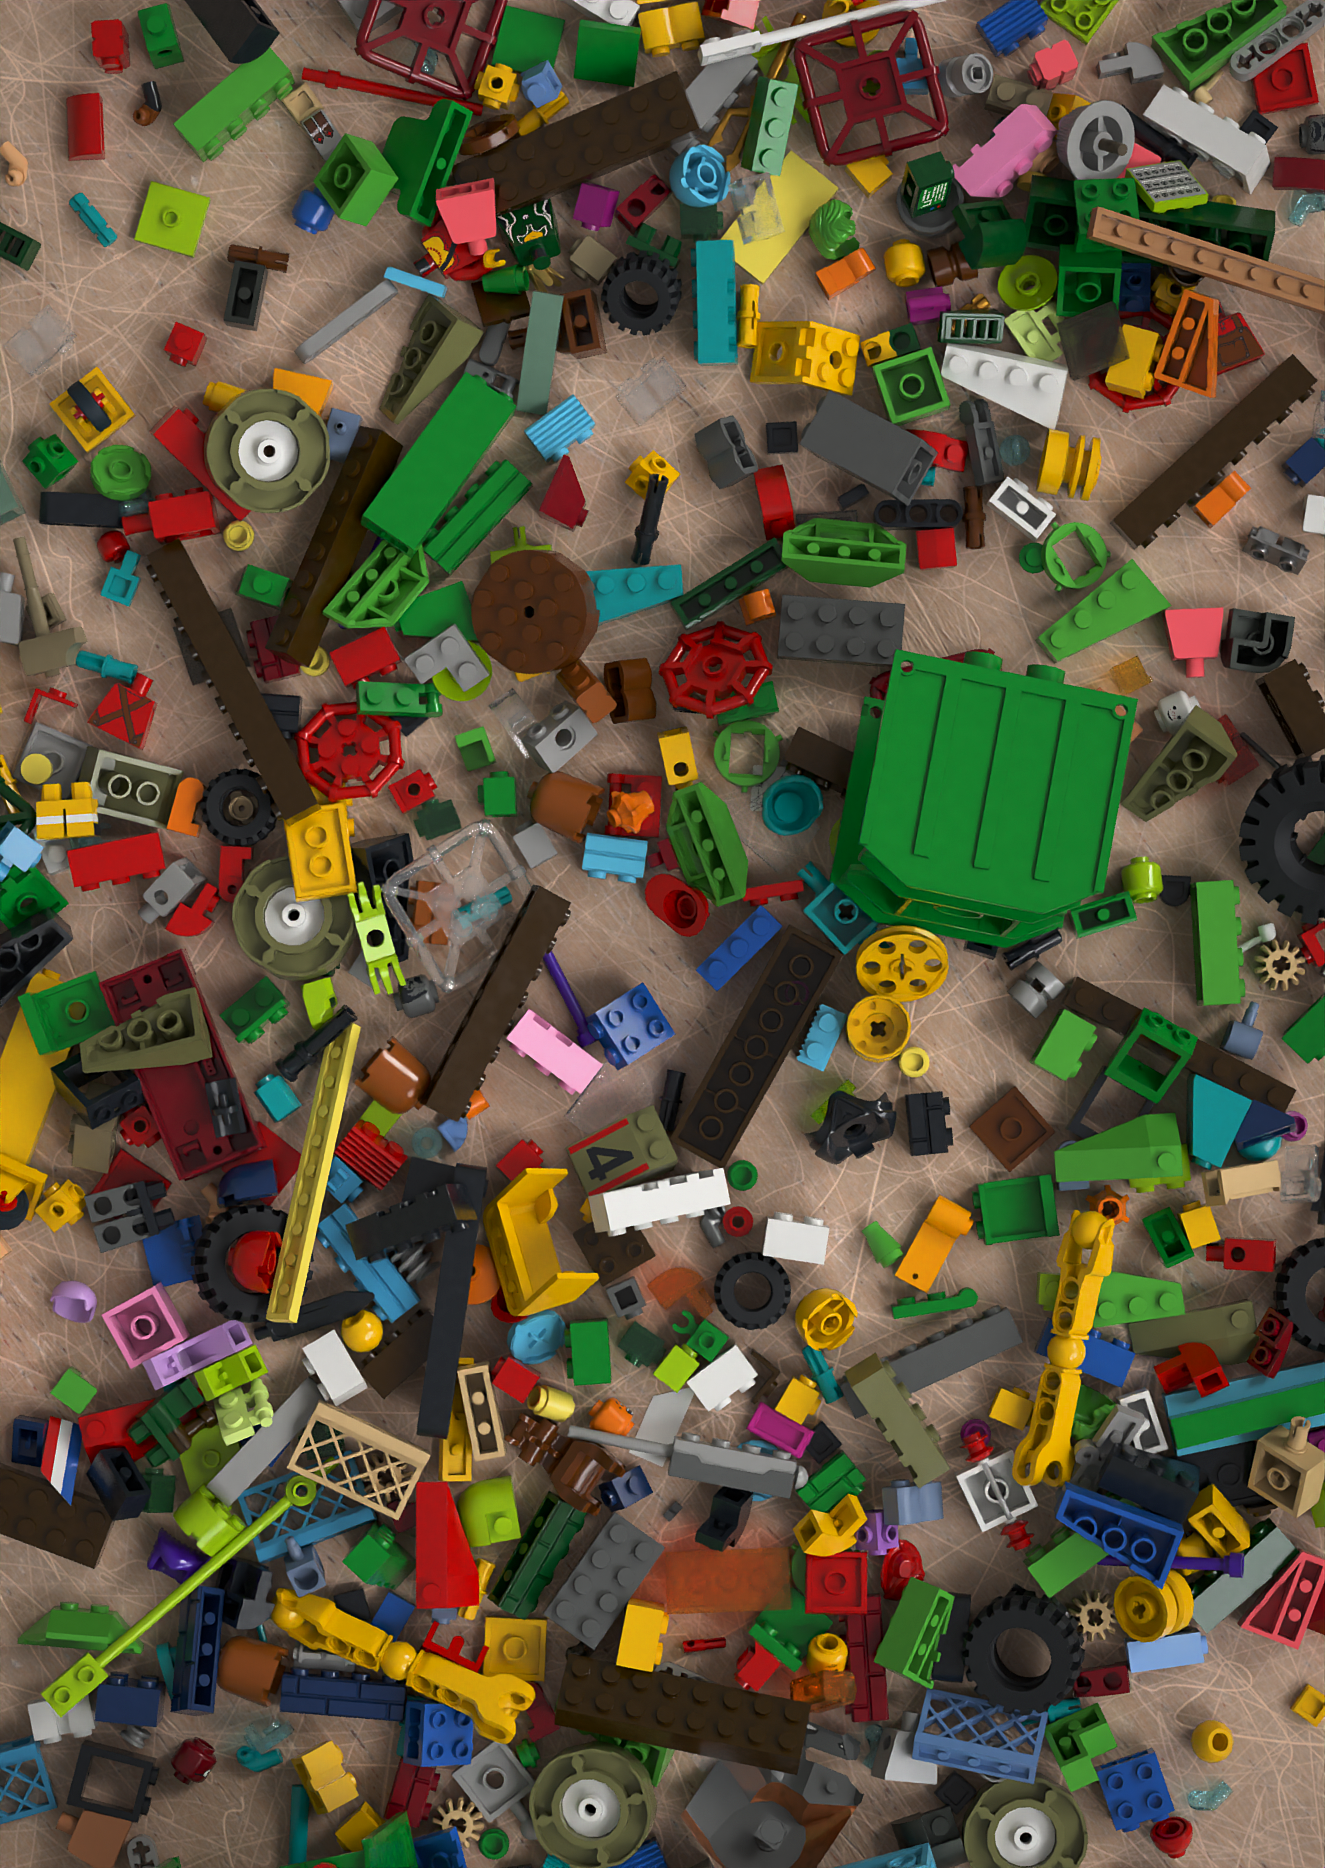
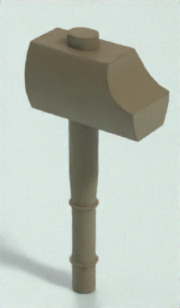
(47, 651)

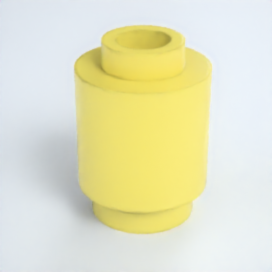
(551, 1403)

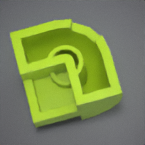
(489, 1512)

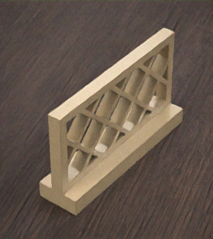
(369, 1434)

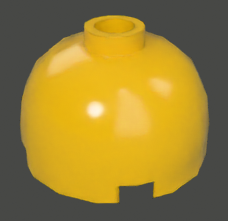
(825, 1318)

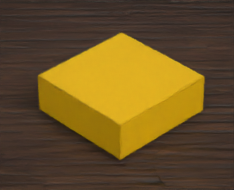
(1310, 1705)

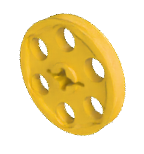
(913, 958)

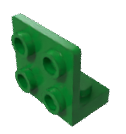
(1112, 194)
(254, 1010)
(789, 1631)

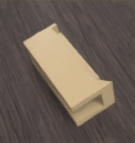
(1240, 1181)

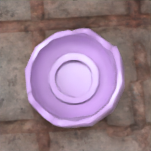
(74, 1301)

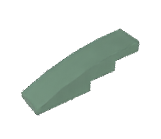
(539, 352)

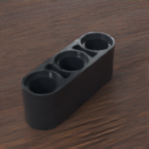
(930, 506)
(79, 510)
(950, 1666)

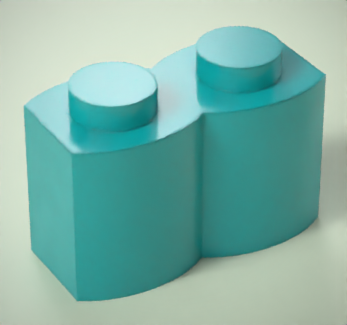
(276, 1097)

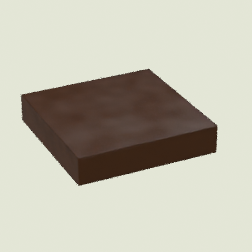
(1012, 1129)

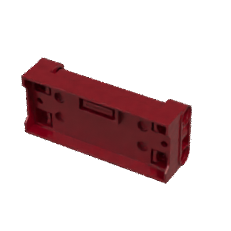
(179, 1092)

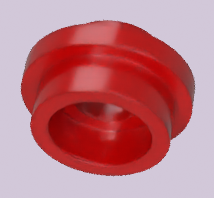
(738, 1211)

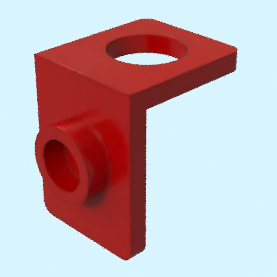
(52, 694)

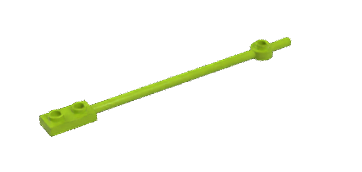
(89, 1673)

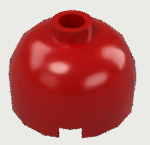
(255, 1259)

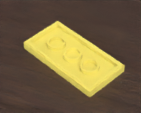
(798, 195)

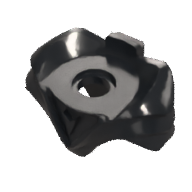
(852, 1127)

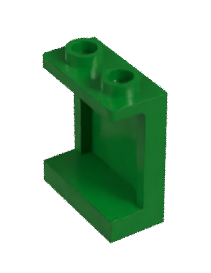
(1016, 1209)

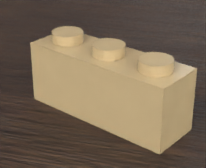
(482, 1411)

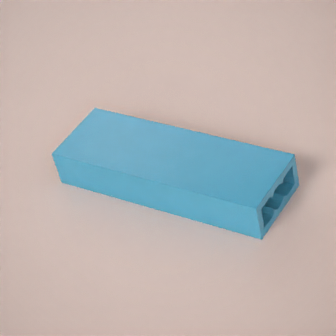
(1242, 1387)

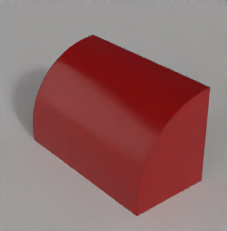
(85, 127)

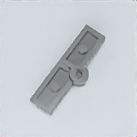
(1091, 1454)

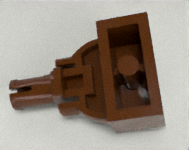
(579, 329)

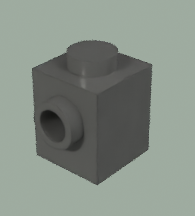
(626, 1298)

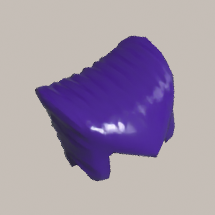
(175, 1557)

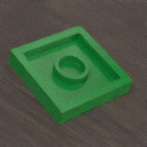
(527, 39)
(607, 53)

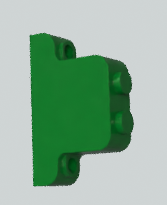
(424, 157)

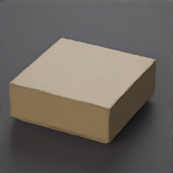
(301, 103)

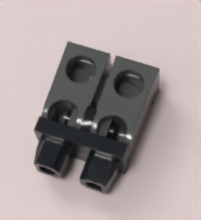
(137, 1212)

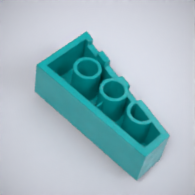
(715, 303)
(634, 590)

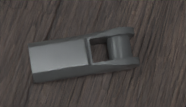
(493, 343)
(489, 374)

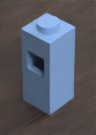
(1172, 1650)

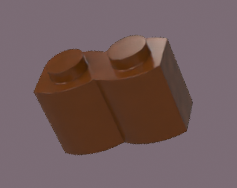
(630, 687)

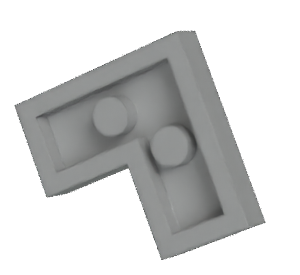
(451, 651)

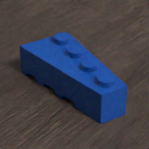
(1123, 1531)

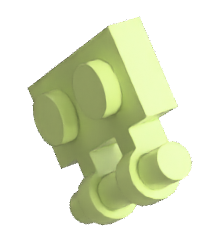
(1032, 334)
(234, 1415)

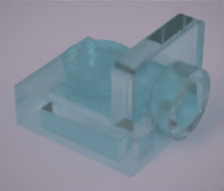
(273, 1735)

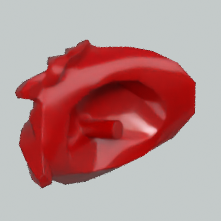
(898, 1567)

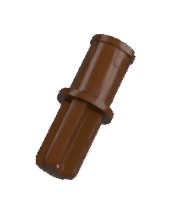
(258, 256)

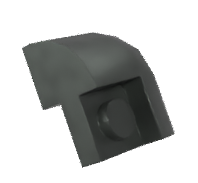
(1256, 640)
(936, 1828)

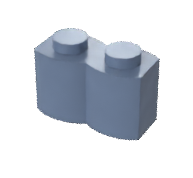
(908, 1504)

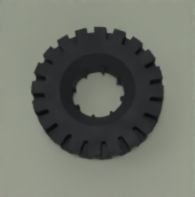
(1271, 843)

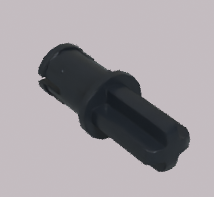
(1031, 948)
(671, 1098)

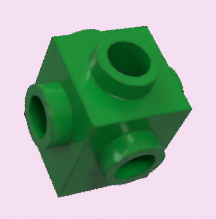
(49, 460)

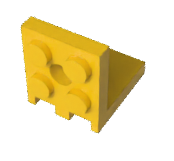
(805, 356)

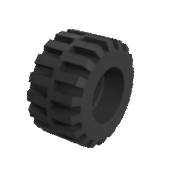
(634, 315)
(213, 808)
(771, 1310)

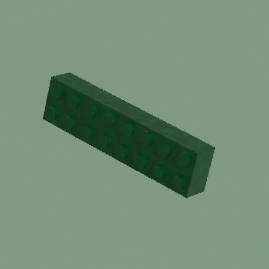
(1053, 221)

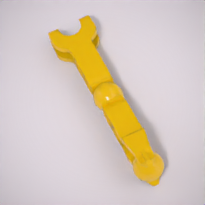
(1060, 1382)
(323, 1626)

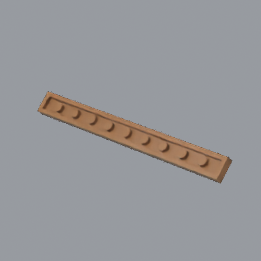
(1207, 259)

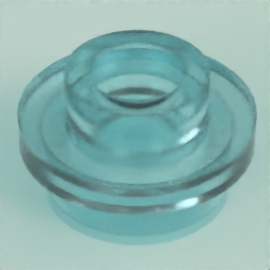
(419, 1149)

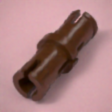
(974, 517)

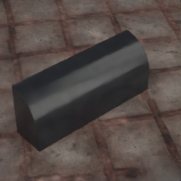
(236, 27)

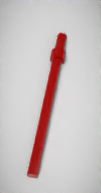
(334, 79)

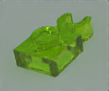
(820, 1113)

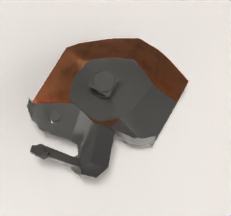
(774, 1817)

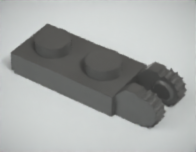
(982, 442)

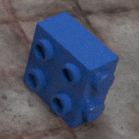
(629, 1026)
(436, 1735)
(1134, 1790)

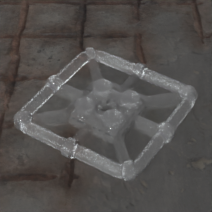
(446, 898)

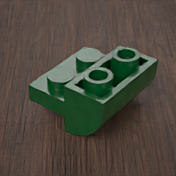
(990, 234)

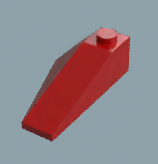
(108, 1428)
(443, 1556)

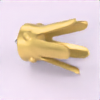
(546, 276)

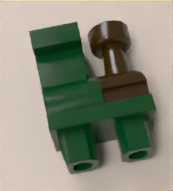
(162, 1422)

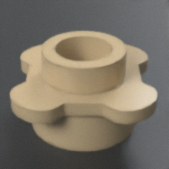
(234, 812)

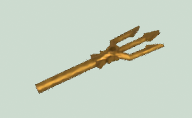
(774, 72)

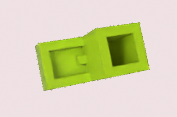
(230, 1372)

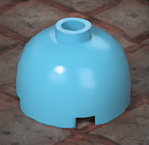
(699, 177)

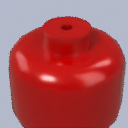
(113, 546)

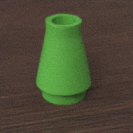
(883, 1246)

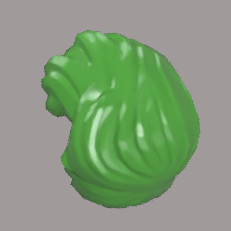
(830, 229)
(1090, 1413)

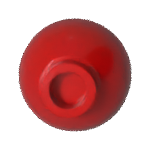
(1172, 1836)

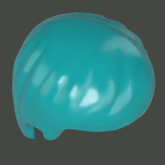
(791, 805)

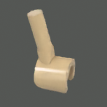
(1202, 93)

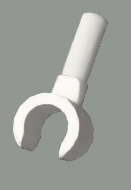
(1267, 933)

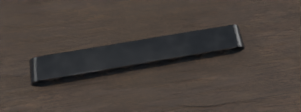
(450, 1313)

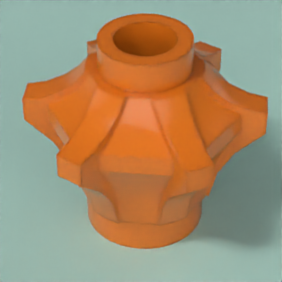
(629, 810)
(1117, 1202)

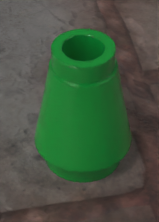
(507, 280)

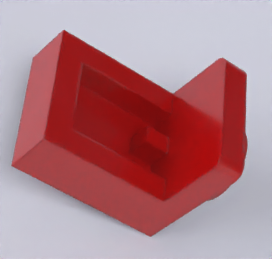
(1311, 947)

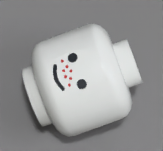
(1173, 710)

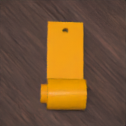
(933, 1243)

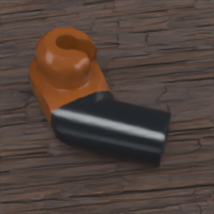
(151, 107)

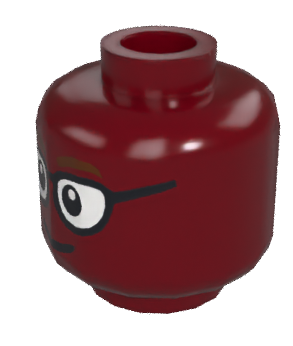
(193, 1760)

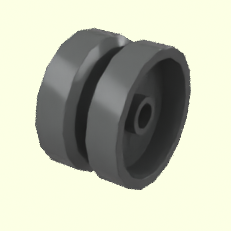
(935, 223)

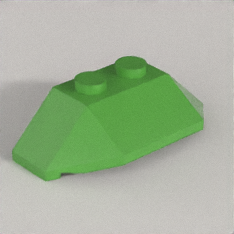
(843, 552)
(380, 589)
(707, 844)
(79, 1629)

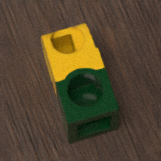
(890, 345)

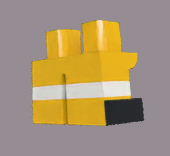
(69, 817)

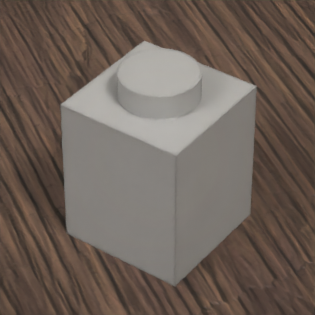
(534, 844)

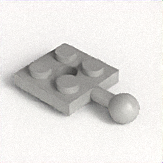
(496, 1800)

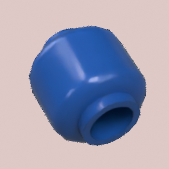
(312, 211)

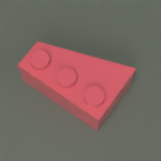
(1287, 1601)

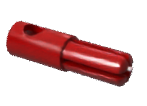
(703, 1644)

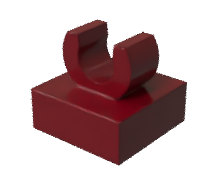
(664, 856)

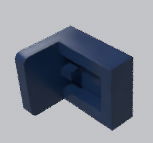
(625, 1491)

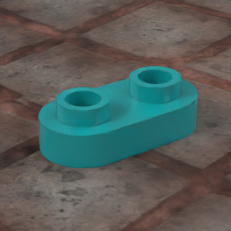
(166, 1657)

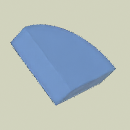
(454, 1132)

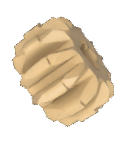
(1274, 955)
(380, 1485)
(1104, 1613)
(456, 1812)

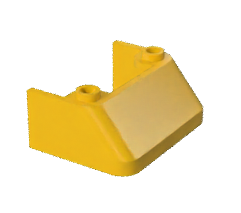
(524, 1246)

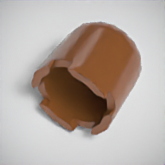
(565, 804)
(394, 1078)
(251, 1668)

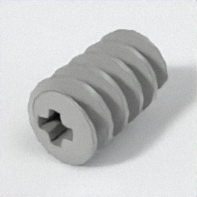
(416, 1262)

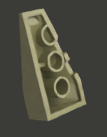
(436, 349)
(160, 1036)
(1222, 1327)

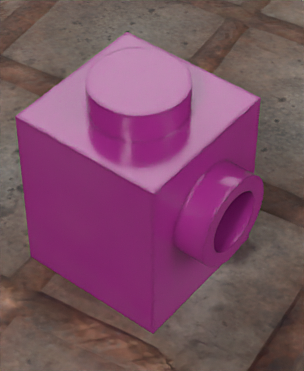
(595, 206)

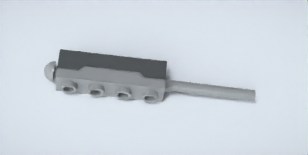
(714, 1462)

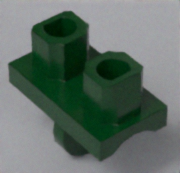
(643, 237)

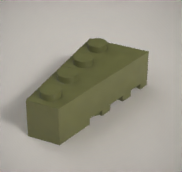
(898, 1419)

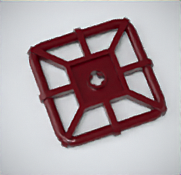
(440, 37)
(882, 70)

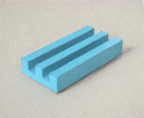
(415, 282)

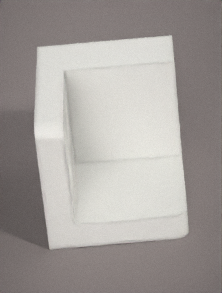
(1314, 514)

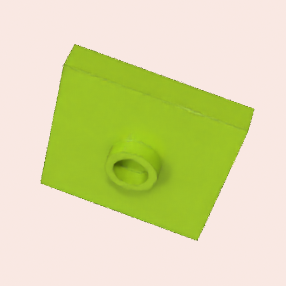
(172, 219)
(206, 1457)

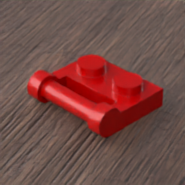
(652, 785)

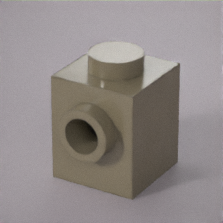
(591, 260)

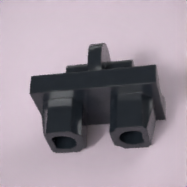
(225, 1107)

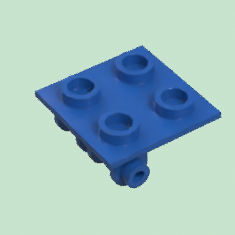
(172, 1250)

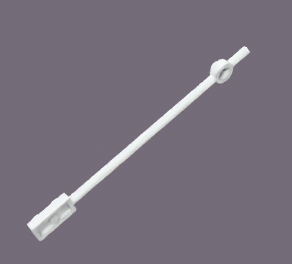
(749, 42)

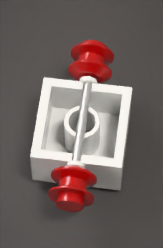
(994, 1492)

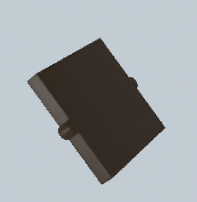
(499, 307)

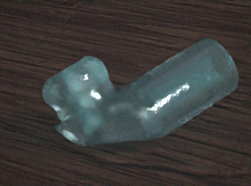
(1307, 204)
(1209, 1800)

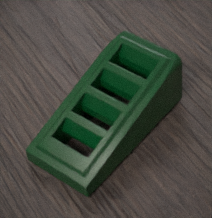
(23, 251)
(989, 332)

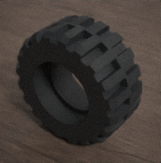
(211, 1256)
(1291, 1293)
(999, 1682)

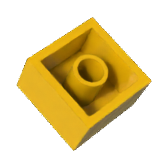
(640, 1635)

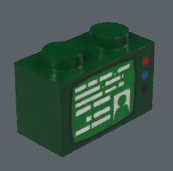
(926, 184)

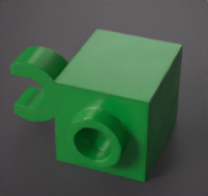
(703, 1338)

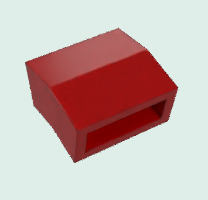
(936, 549)

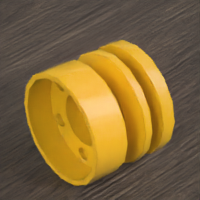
(1068, 465)
(878, 1010)

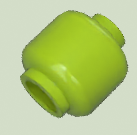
(1142, 880)

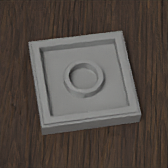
(62, 750)

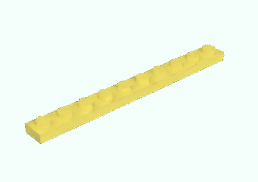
(312, 1177)

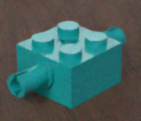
(824, 913)

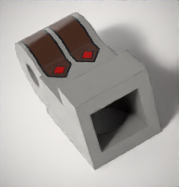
(322, 133)

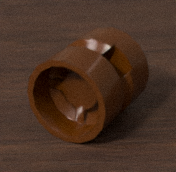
(949, 264)

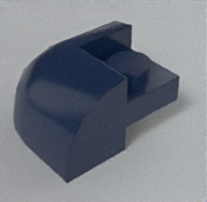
(247, 1183)

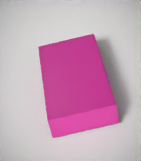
(780, 1430)

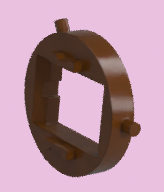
(499, 128)

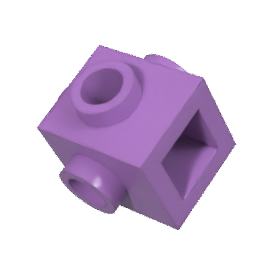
(875, 1535)

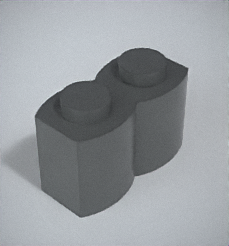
(726, 452)

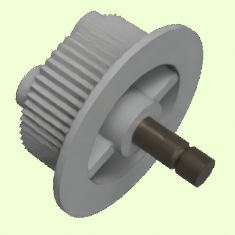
(1096, 140)

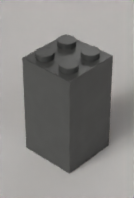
(868, 447)

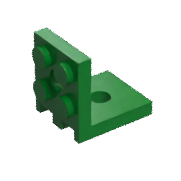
(23, 885)
(50, 1017)

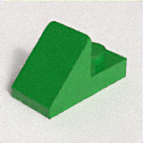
(1167, 1237)

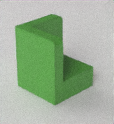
(475, 749)
(74, 1390)

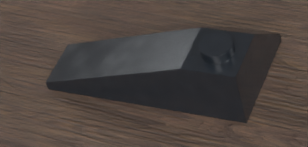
(374, 864)

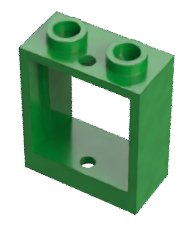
(1140, 1076)

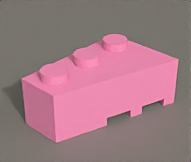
(1007, 154)
(553, 1052)

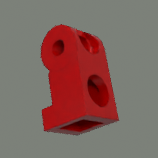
(232, 870)

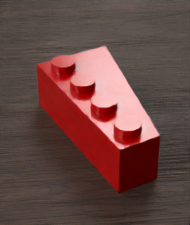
(186, 443)

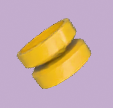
(1152, 1613)

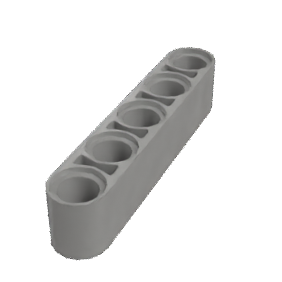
(266, 1443)

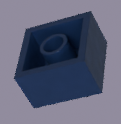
(130, 1700)

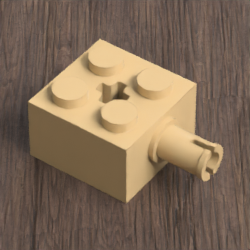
(1288, 1468)

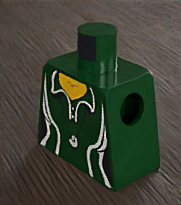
(531, 234)

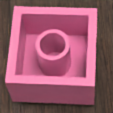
(145, 1325)

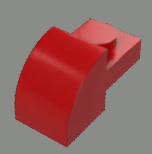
(951, 451)
(192, 921)

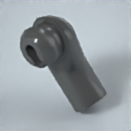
(709, 1224)

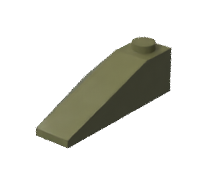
(1189, 760)

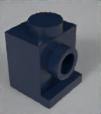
(1135, 287)

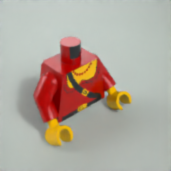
(452, 259)

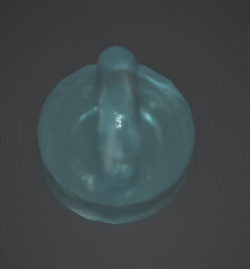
(1014, 450)

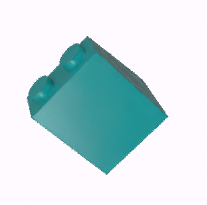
(1211, 1120)

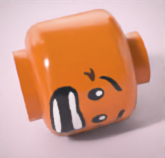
(611, 1417)

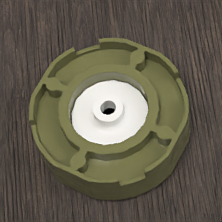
(297, 454)
(288, 947)
(598, 1776)
(1012, 1807)

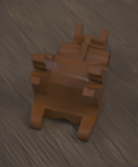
(569, 1462)

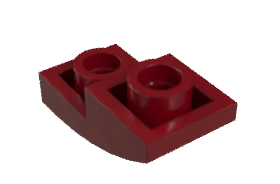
(1299, 174)
(1274, 1339)

